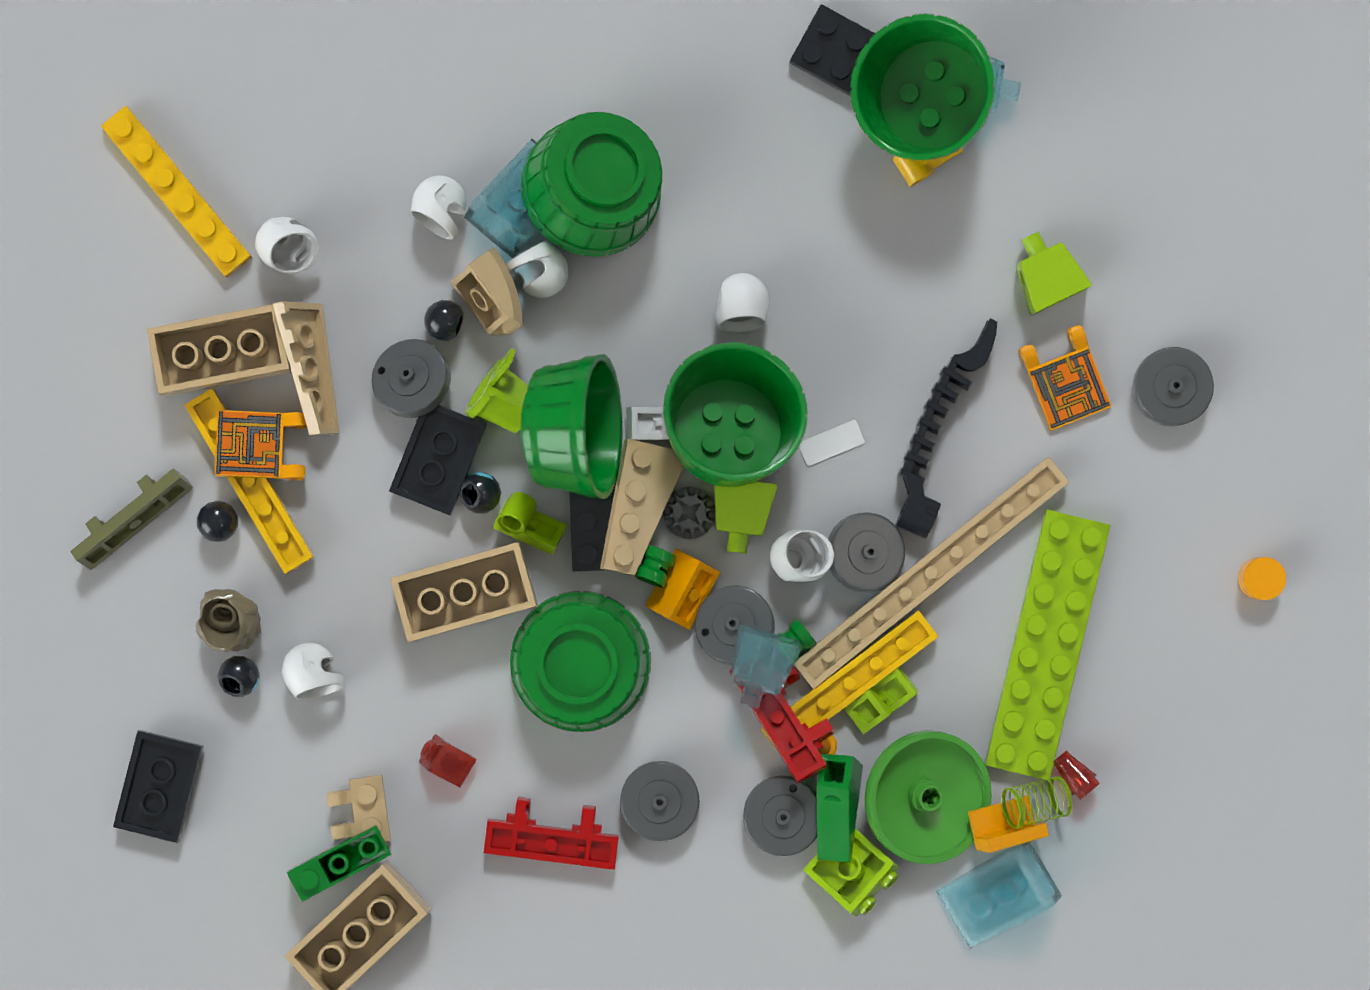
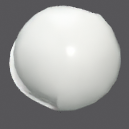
(432, 202)
(282, 241)
(541, 269)
(740, 297)
(798, 556)
(304, 672)

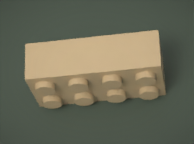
(217, 351)
(464, 591)
(359, 931)

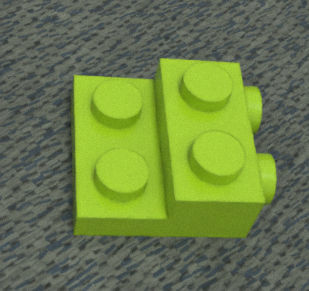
(855, 882)

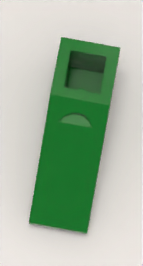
(837, 807)
(338, 863)

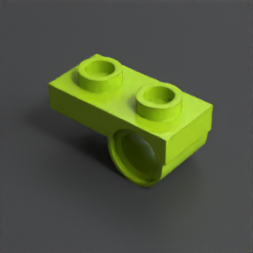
(522, 521)

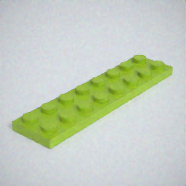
(1047, 644)

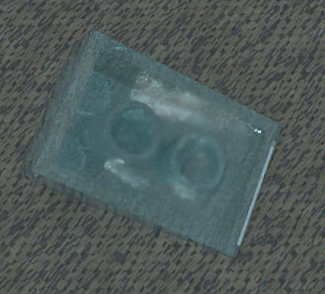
(501, 210)
(999, 894)

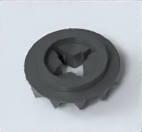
(689, 529)

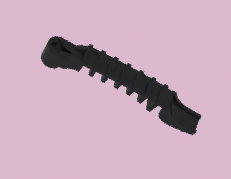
(919, 510)

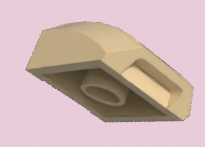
(490, 293)

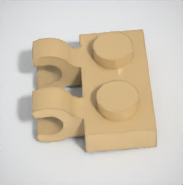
(368, 807)

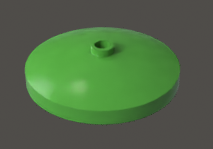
(952, 781)

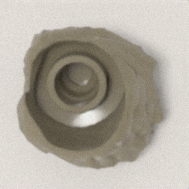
(228, 620)

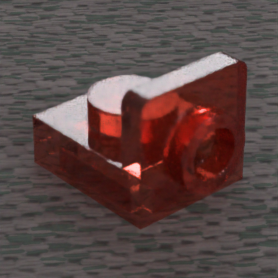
(446, 760)

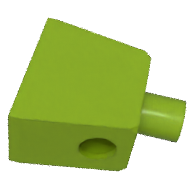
(1049, 274)
(743, 512)

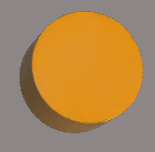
(1262, 578)

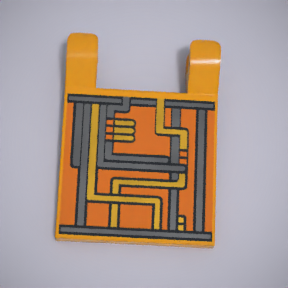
(1068, 384)
(253, 444)

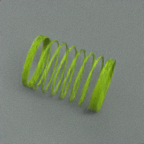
(1022, 813)

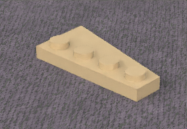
(308, 355)
(640, 496)

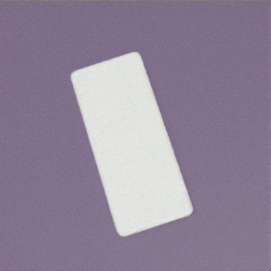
(831, 442)

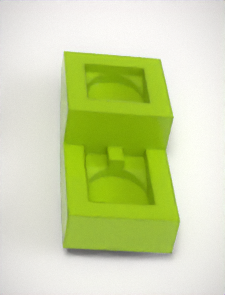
(881, 700)

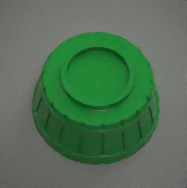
(922, 87)
(593, 184)
(734, 414)
(574, 426)
(580, 661)

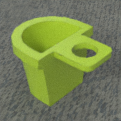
(499, 396)

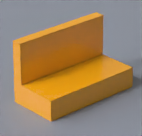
(685, 589)
(994, 833)

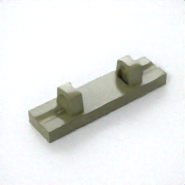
(110, 536)

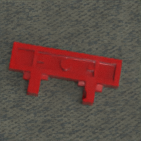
(792, 740)
(576, 846)

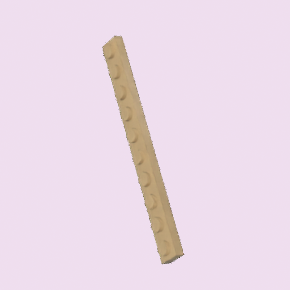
(930, 572)

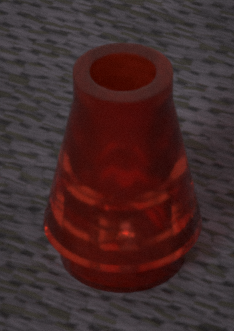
(1076, 775)

